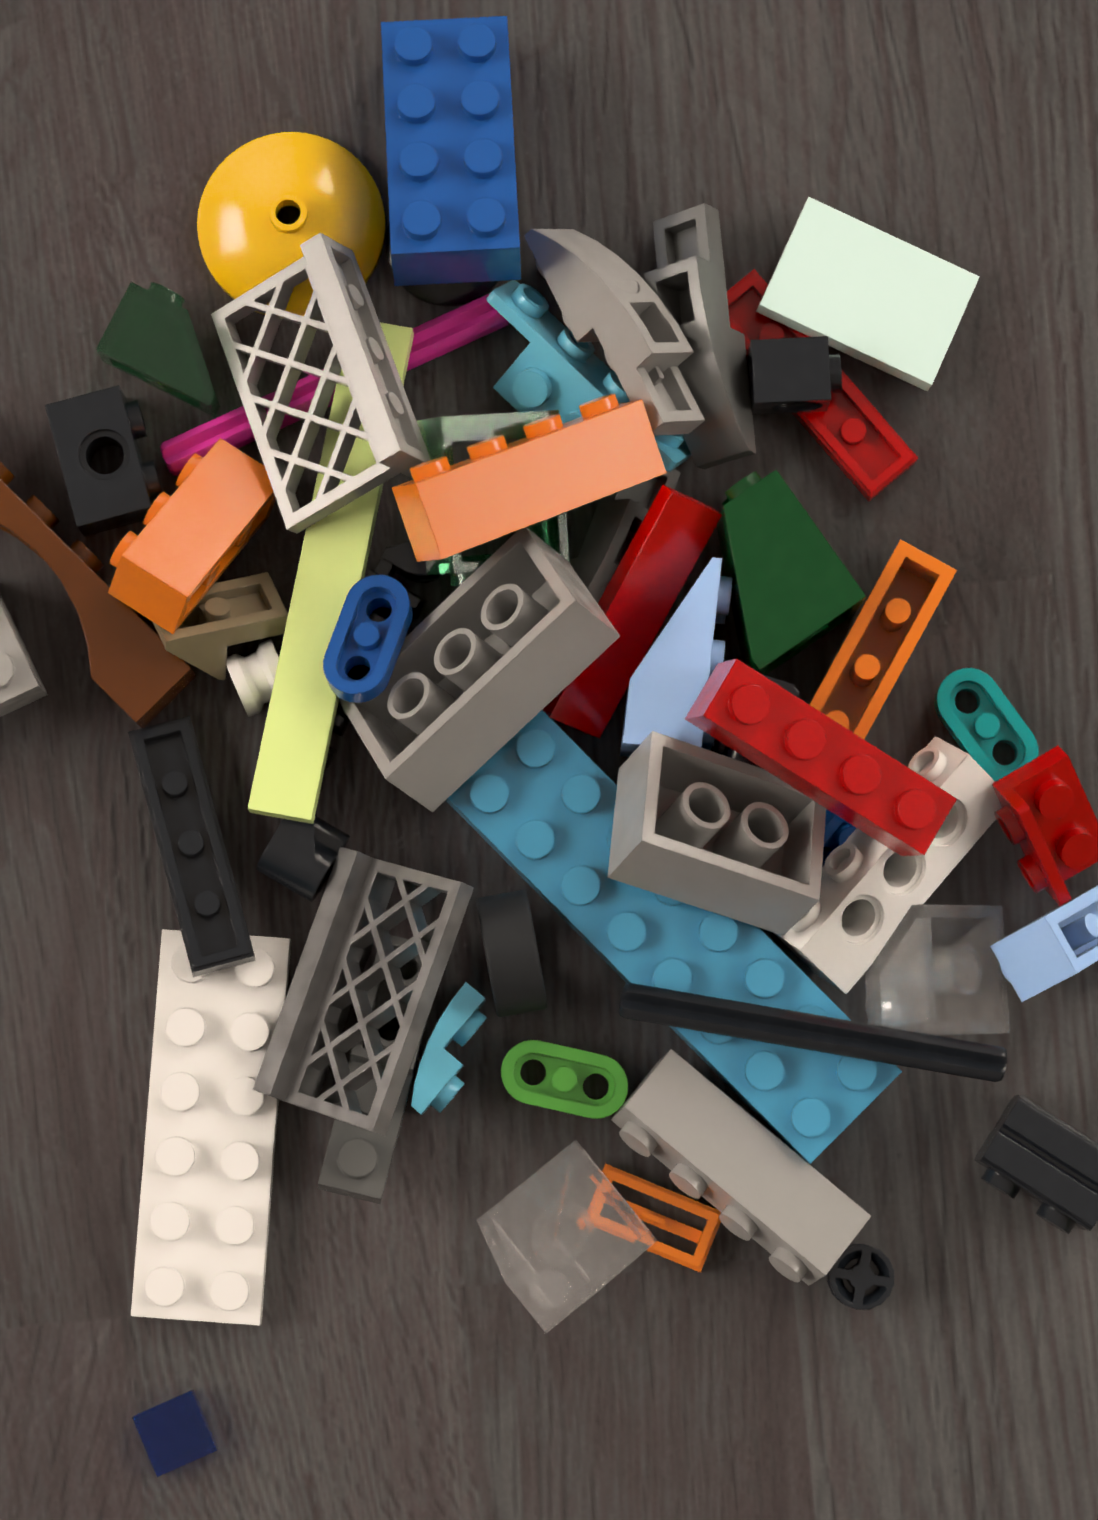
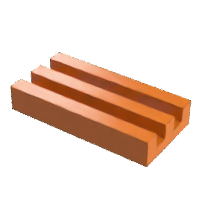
(703, 1239)

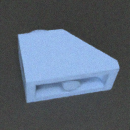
(1051, 946)

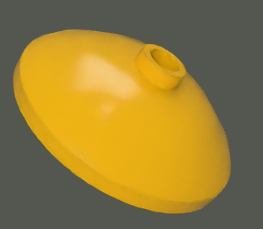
(241, 204)

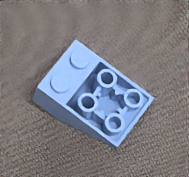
(679, 666)

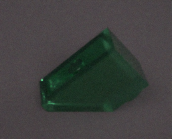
(159, 345)

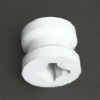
(254, 676)

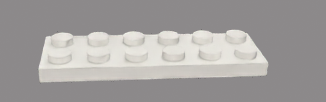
(209, 1138)

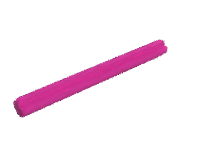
(429, 342)

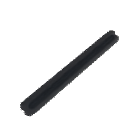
(813, 1032)

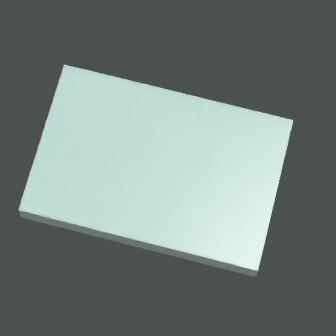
(868, 294)

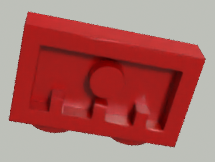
(1050, 820)

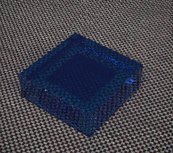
(175, 1433)

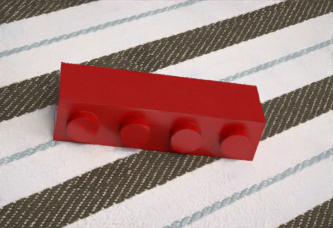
(820, 758)

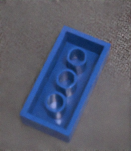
(450, 151)

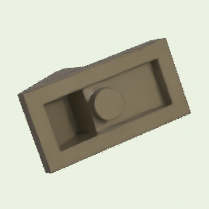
(227, 616)

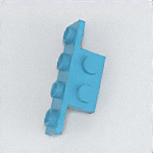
(557, 369)

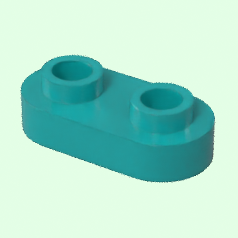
(990, 724)

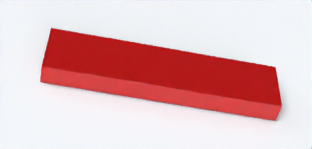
(851, 427)
(637, 605)

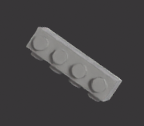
(739, 1169)

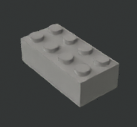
(481, 669)

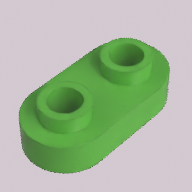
(564, 1079)

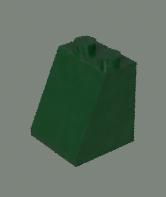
(782, 572)

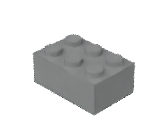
(716, 834)

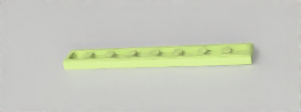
(329, 565)

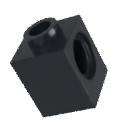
(792, 375)

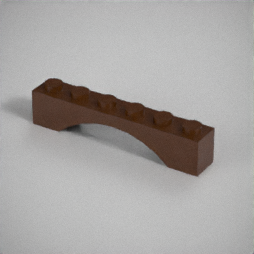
(122, 649)

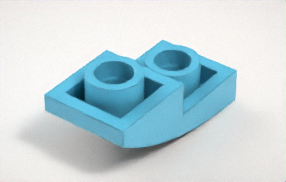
(436, 1076)

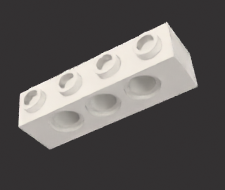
(880, 894)

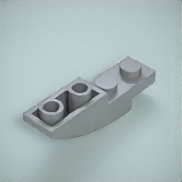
(615, 306)

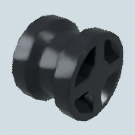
(870, 1278)

